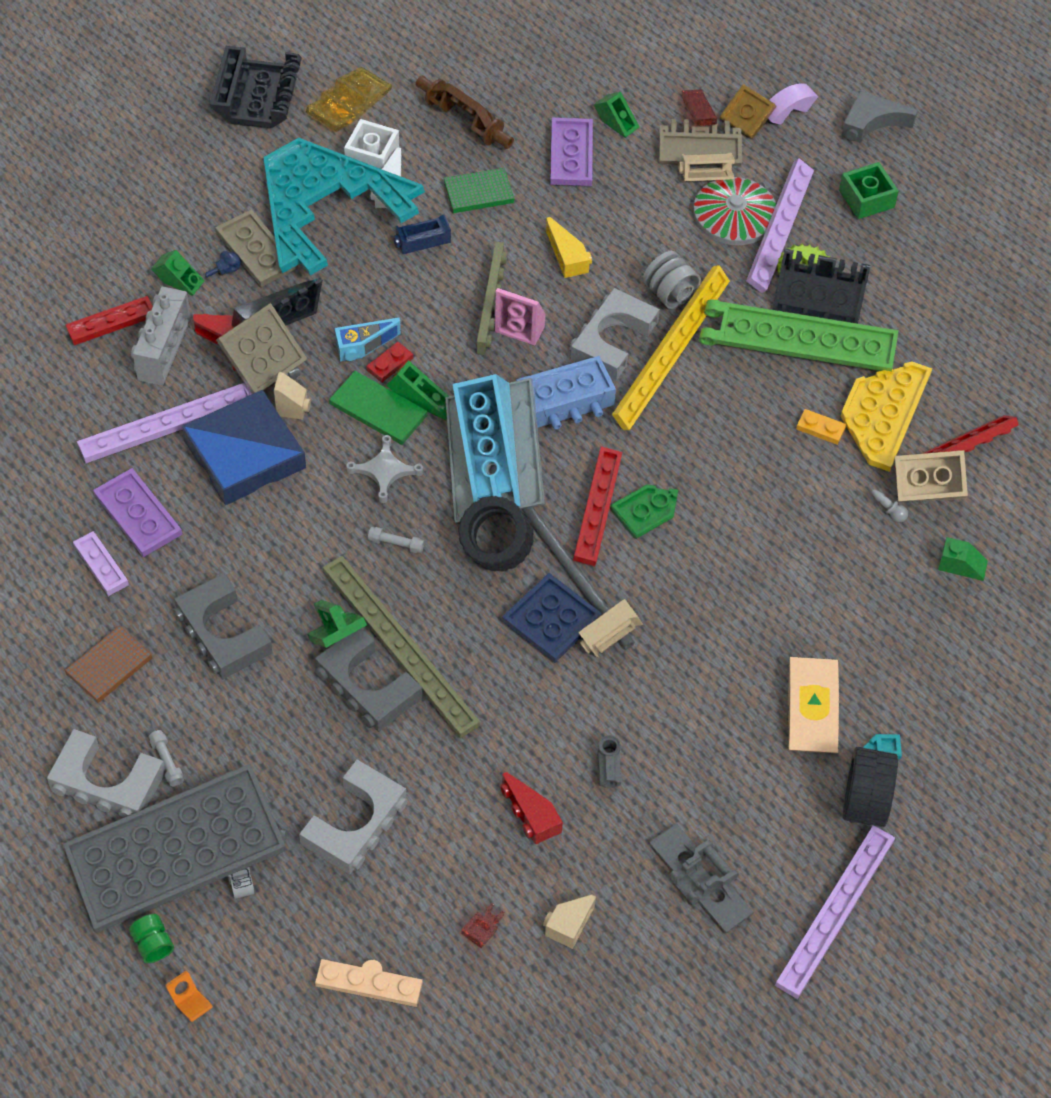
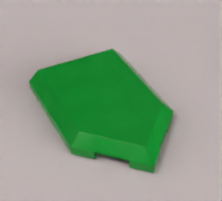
(645, 509)

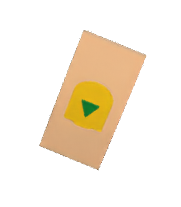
(813, 705)

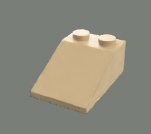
(931, 476)

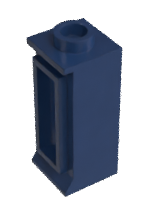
(422, 235)

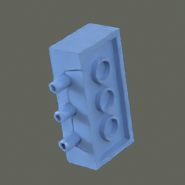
(572, 392)

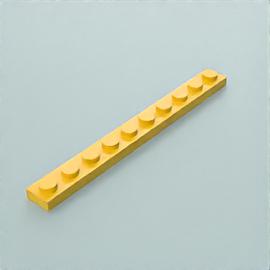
(669, 349)

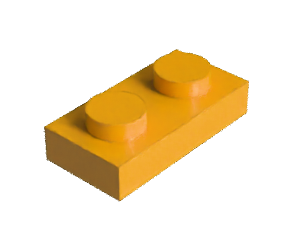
(821, 426)

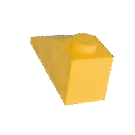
(568, 250)

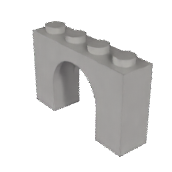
(615, 310)
(126, 798)
(348, 848)

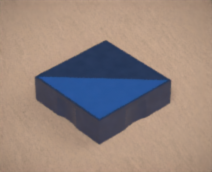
(244, 447)

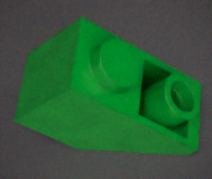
(177, 272)

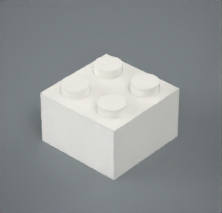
(372, 143)

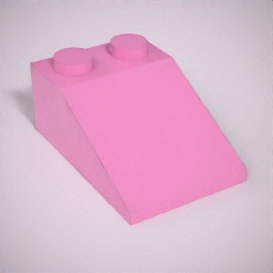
(518, 317)

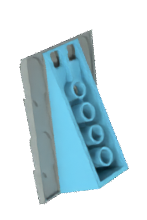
(494, 443)

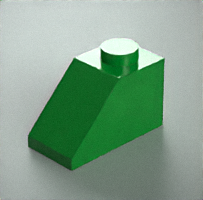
(616, 114)
(962, 559)

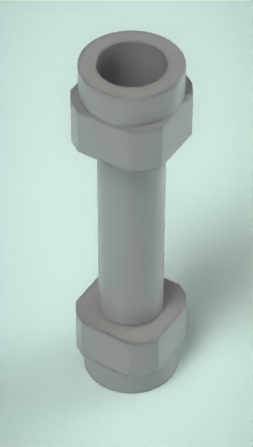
(415, 544)
(173, 775)

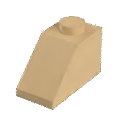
(290, 397)
(569, 920)

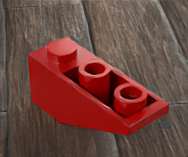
(535, 811)

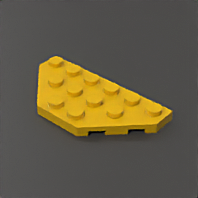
(882, 410)

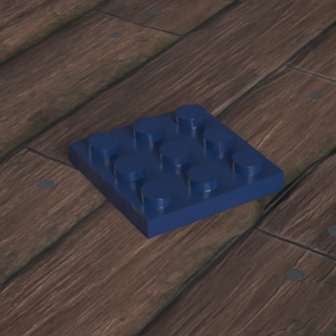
(551, 617)

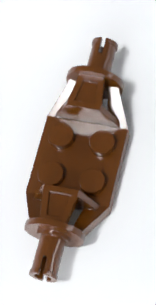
(451, 96)

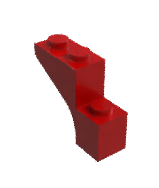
(212, 326)

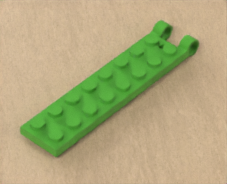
(801, 336)

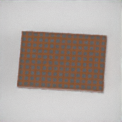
(108, 664)

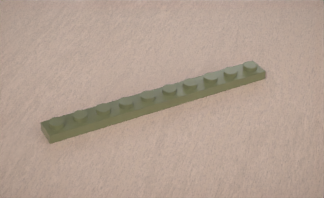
(401, 647)

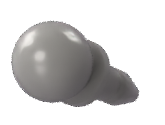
(897, 512)

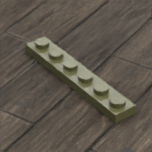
(487, 322)

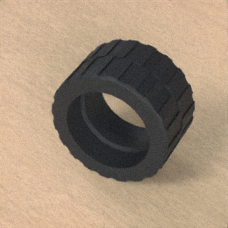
(477, 514)
(870, 787)

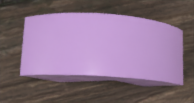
(793, 97)

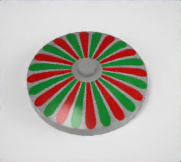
(734, 210)

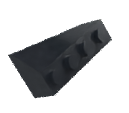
(290, 304)

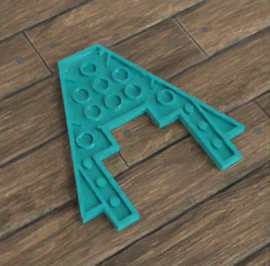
(308, 172)

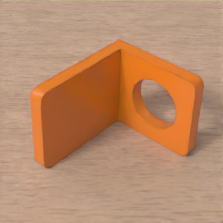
(191, 1001)

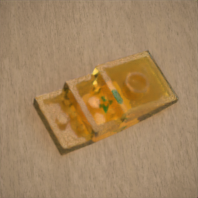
(348, 99)

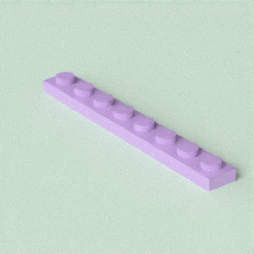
(780, 226)
(157, 424)
(834, 912)

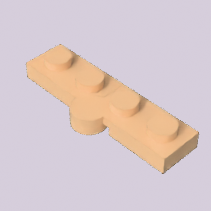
(369, 982)

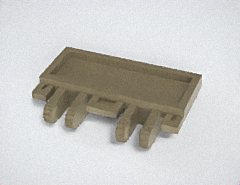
(698, 142)

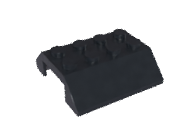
(253, 89)
(820, 288)

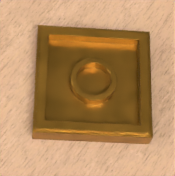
(748, 111)

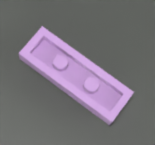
(100, 563)

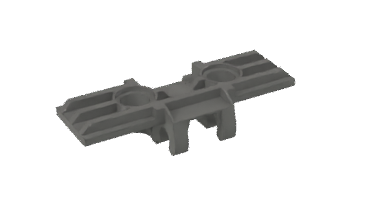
(696, 882)

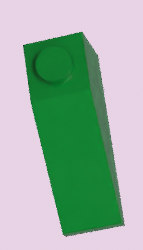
(419, 389)

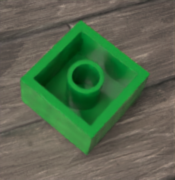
(868, 190)

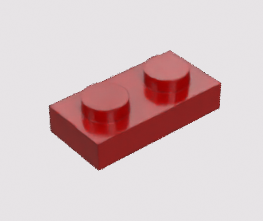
(389, 362)

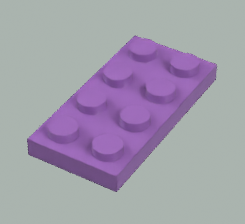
(571, 151)
(137, 512)

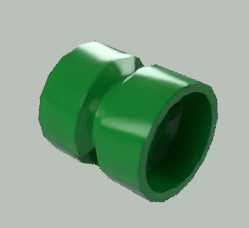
(151, 938)

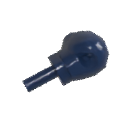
(228, 263)

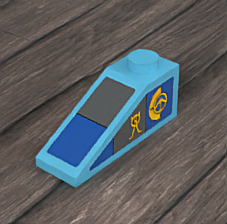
(362, 339)

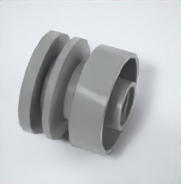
(671, 279)

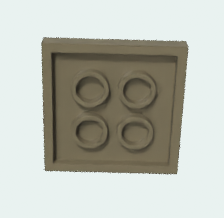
(261, 349)

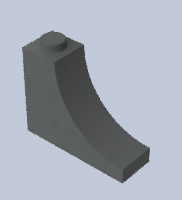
(873, 113)

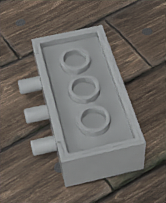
(161, 335)

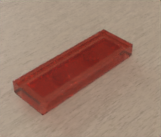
(699, 107)

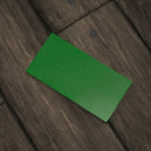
(378, 407)

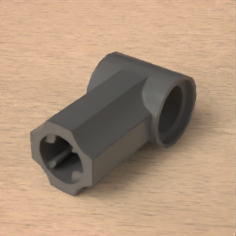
(609, 762)

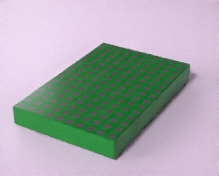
(478, 190)

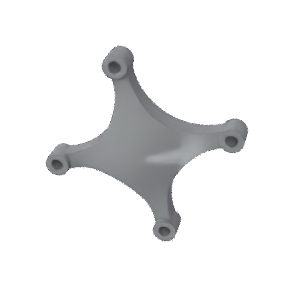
(384, 469)

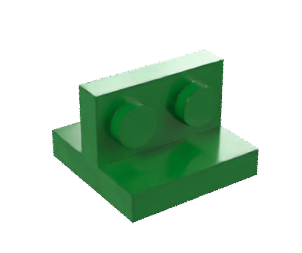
(335, 624)

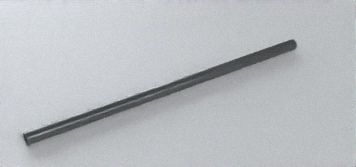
(571, 567)

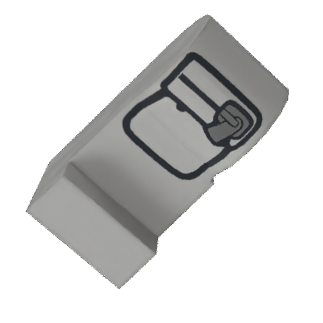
(241, 883)

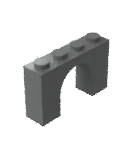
(225, 654)
(378, 706)

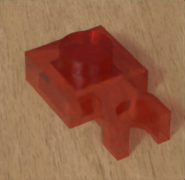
(481, 927)

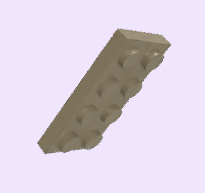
(254, 246)

